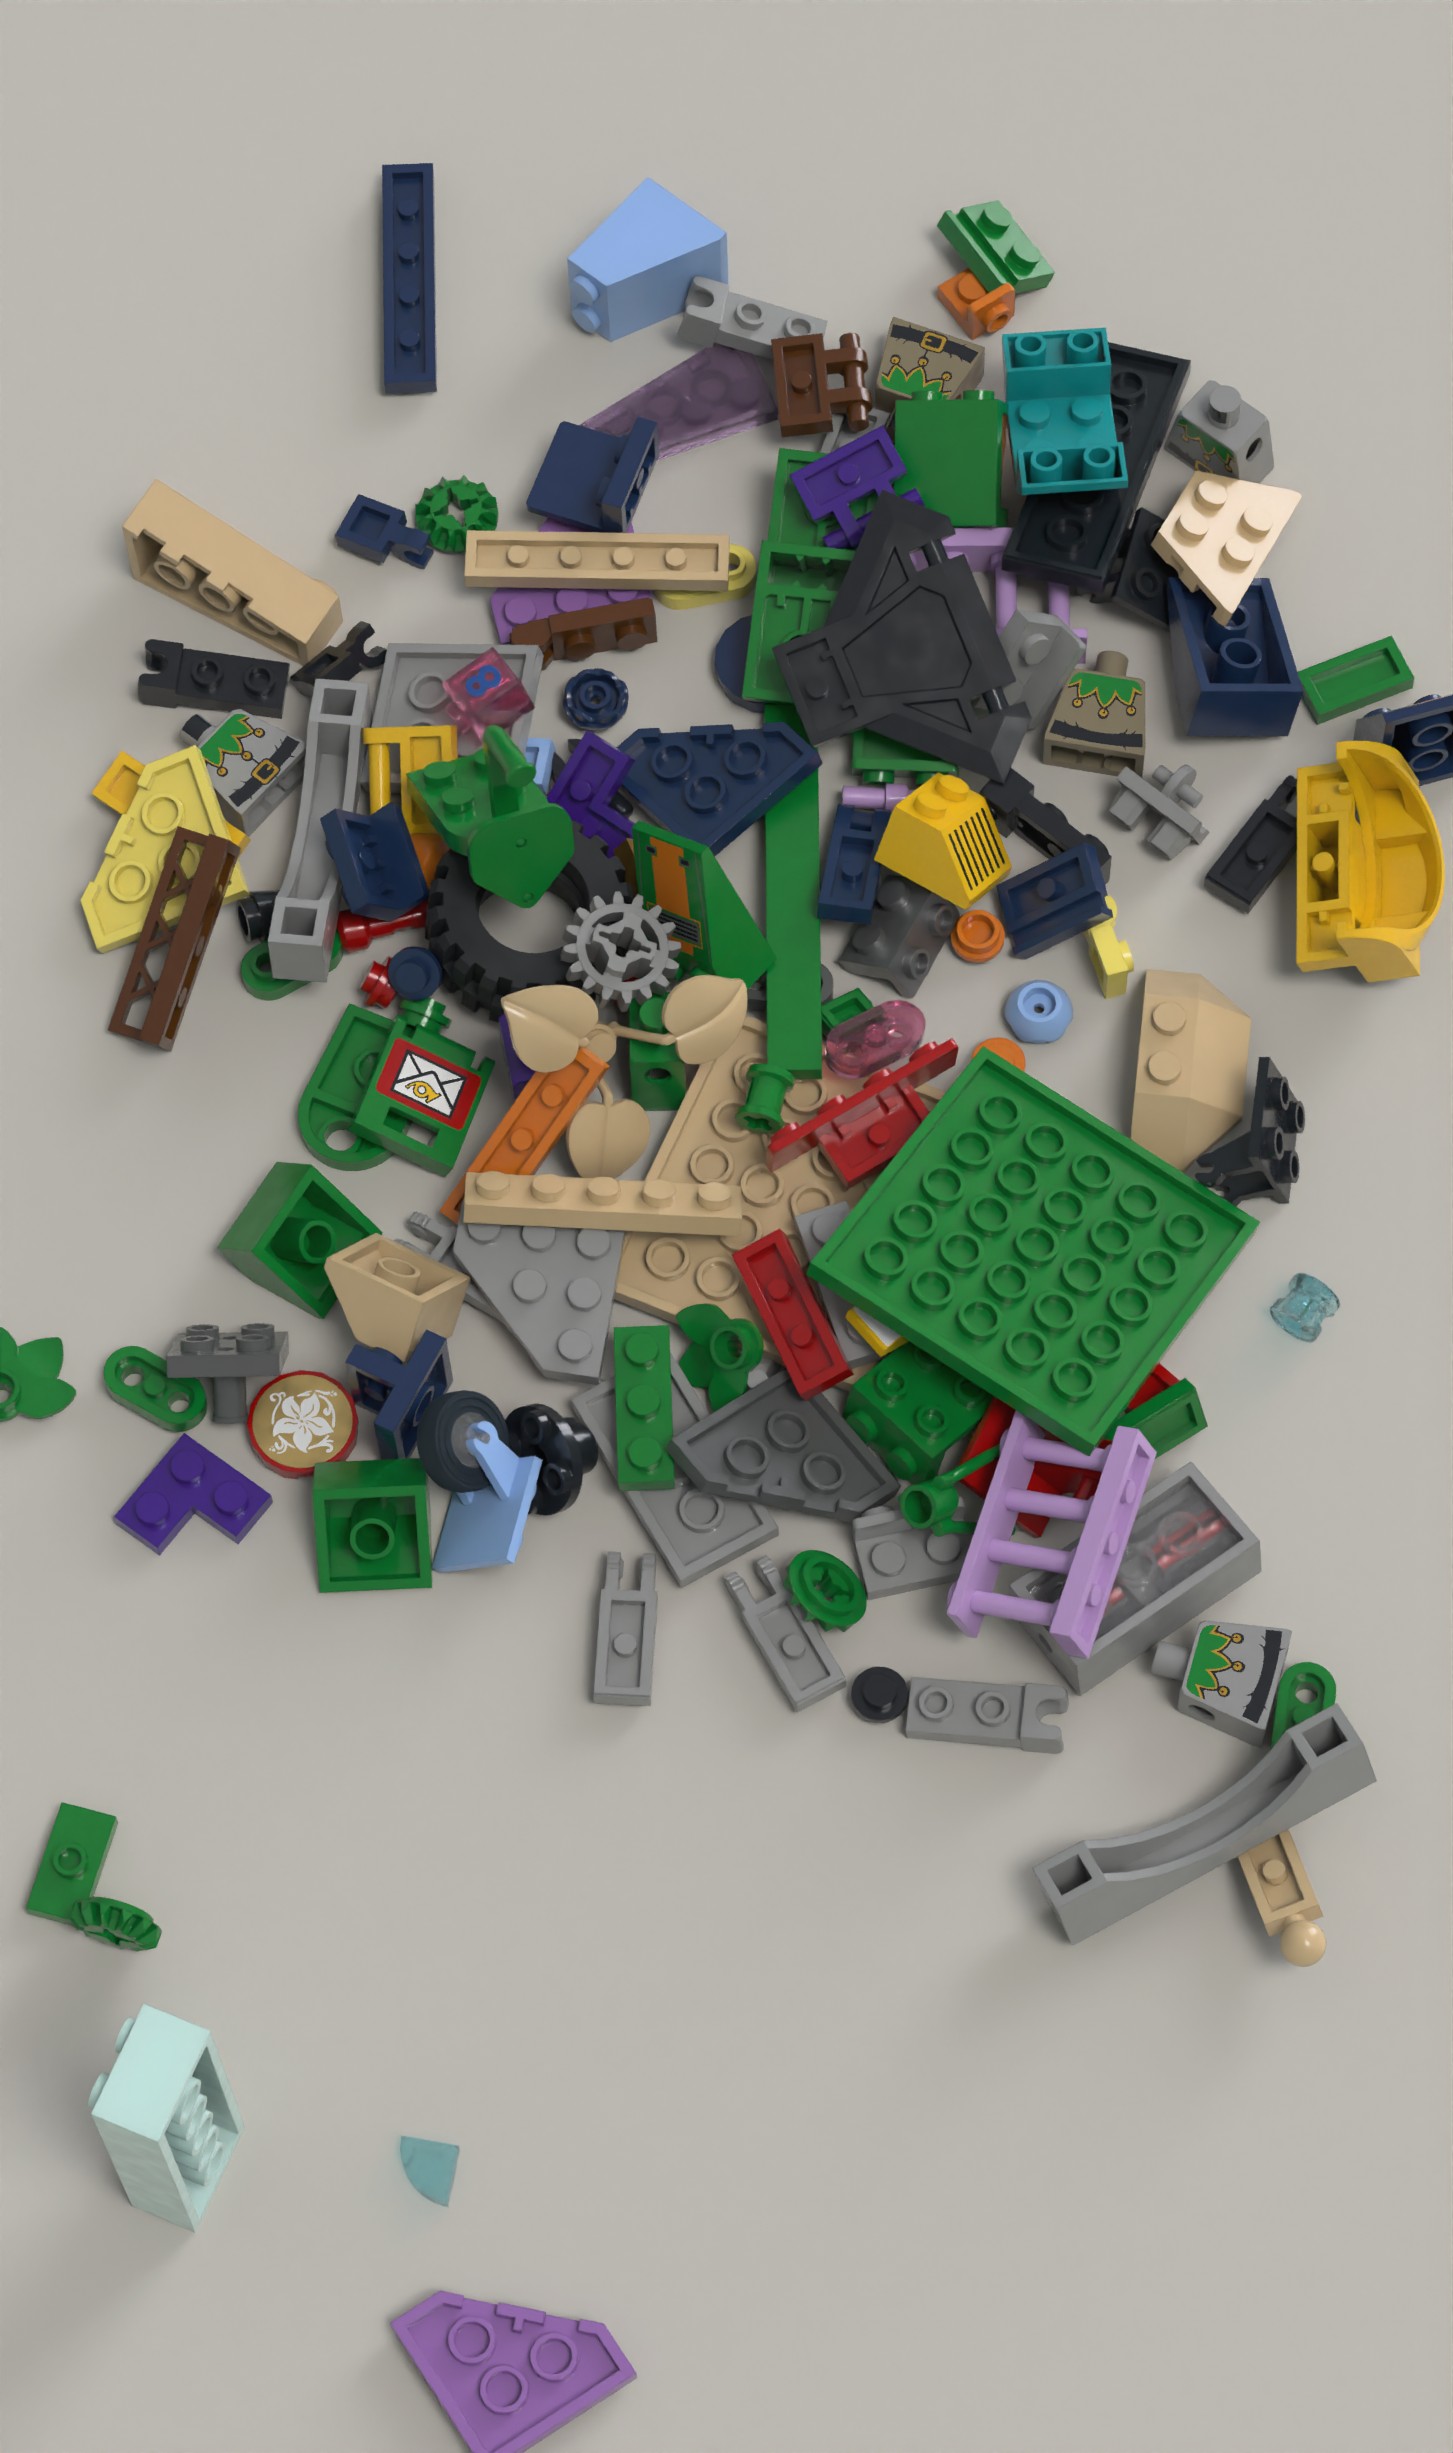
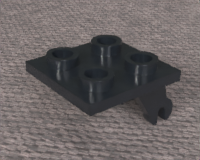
(1143, 574)
(1265, 1157)

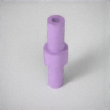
(874, 798)

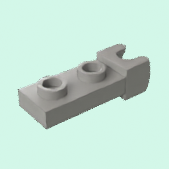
(738, 320)
(986, 1713)

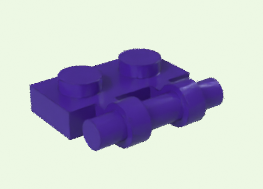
(847, 477)

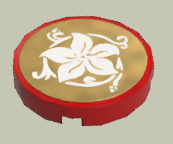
(302, 1422)

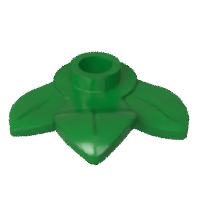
(714, 1355)
(31, 1378)

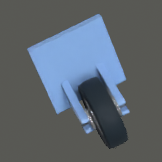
(468, 1452)

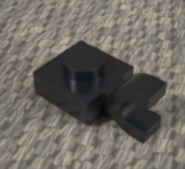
(340, 661)

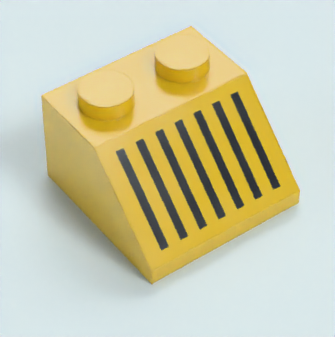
(945, 841)

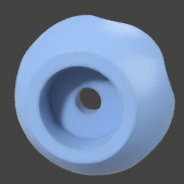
(1035, 1026)

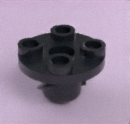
(564, 1447)

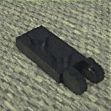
(1257, 851)

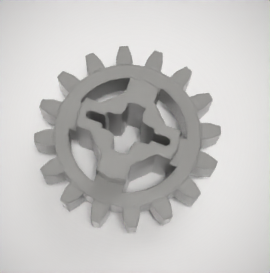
(598, 943)

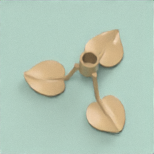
(555, 1020)

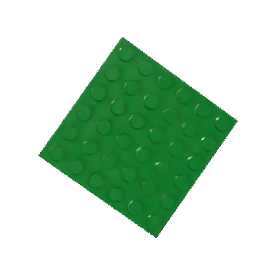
(1034, 1250)

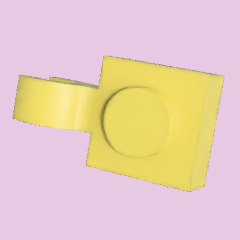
(1109, 957)

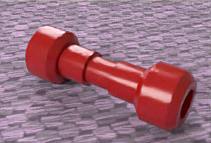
(358, 930)

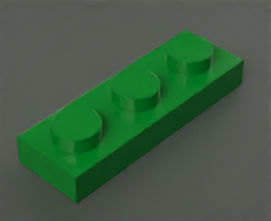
(643, 1407)

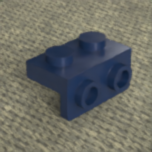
(375, 862)

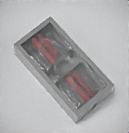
(1176, 1564)

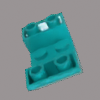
(1061, 412)

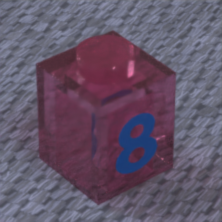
(486, 695)

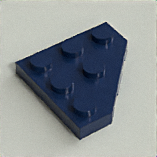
(714, 777)

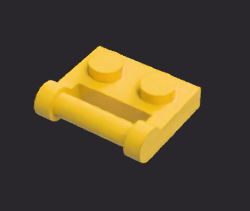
(417, 749)

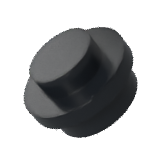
(879, 1694)

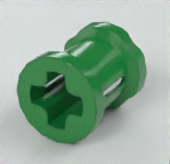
(764, 1098)

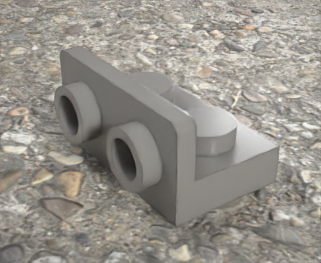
(1041, 657)
(904, 1558)

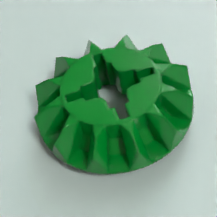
(444, 530)
(836, 1581)
(116, 1923)

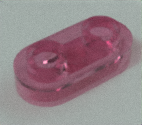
(870, 1040)

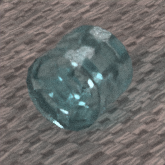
(1305, 1307)

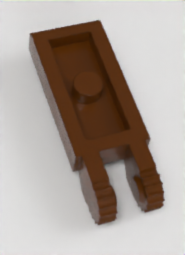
(590, 630)

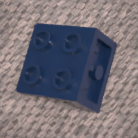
(595, 476)

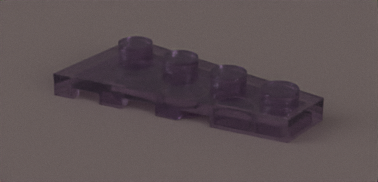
(696, 401)

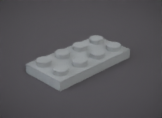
(688, 1526)

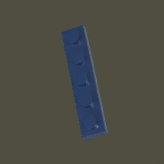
(409, 278)

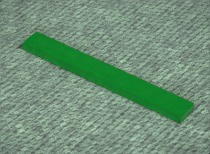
(792, 921)

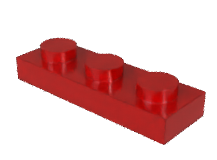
(792, 1314)

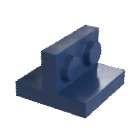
(399, 1391)

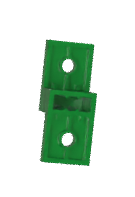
(794, 579)

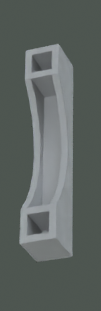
(311, 891)
(1299, 1777)

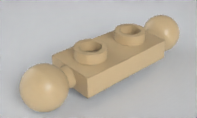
(1285, 1898)

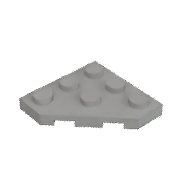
(547, 1289)

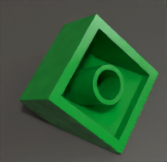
(291, 1231)
(372, 1525)

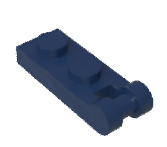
(850, 868)

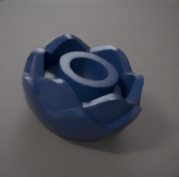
(592, 685)

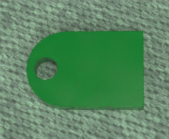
(337, 1088)

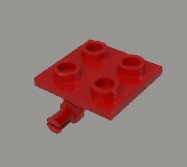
(1045, 1477)

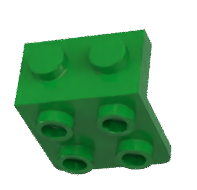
(914, 1411)

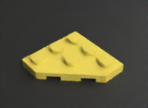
(169, 795)

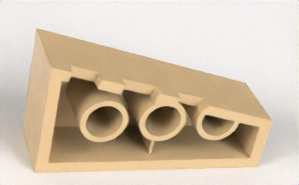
(228, 576)

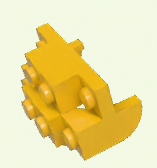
(1370, 885)

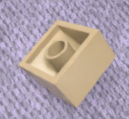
(395, 1294)

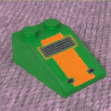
(698, 897)

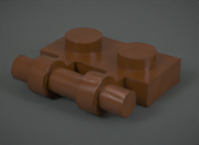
(803, 386)

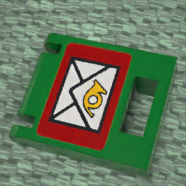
(427, 1083)

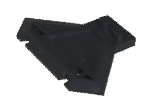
(908, 651)

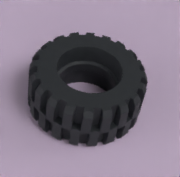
(480, 963)

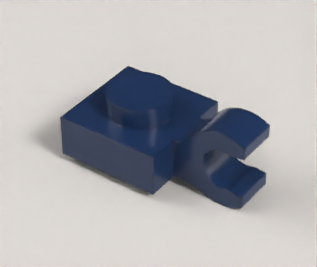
(379, 528)

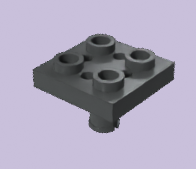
(228, 1361)

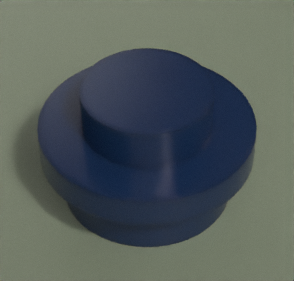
(415, 973)

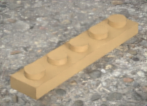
(597, 560)
(602, 1203)

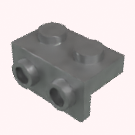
(903, 935)

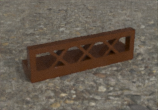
(186, 942)

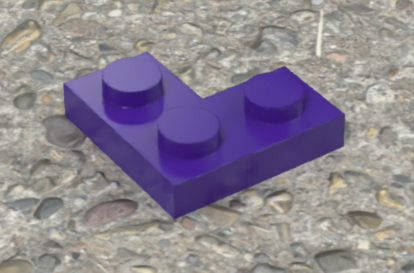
(589, 786)
(187, 1484)

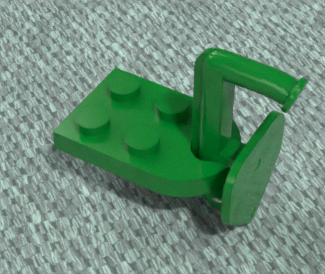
(497, 818)

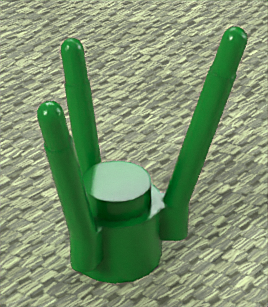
(936, 1499)

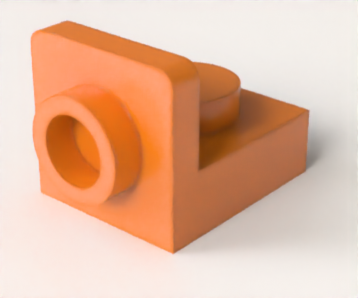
(974, 306)

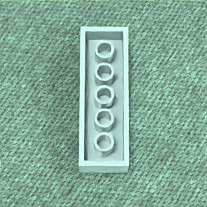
(167, 2116)

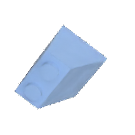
(643, 263)

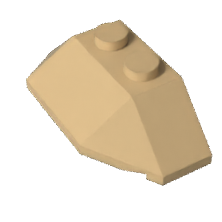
(1188, 1067)

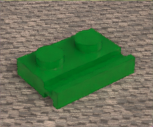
(995, 247)

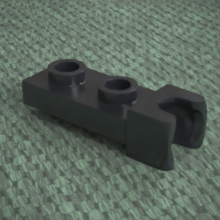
(212, 680)
(1036, 823)

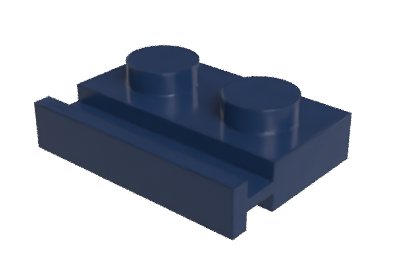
(1054, 900)

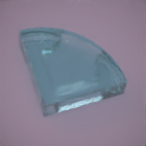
(430, 2167)

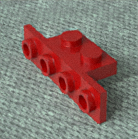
(872, 1125)

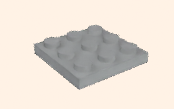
(414, 695)

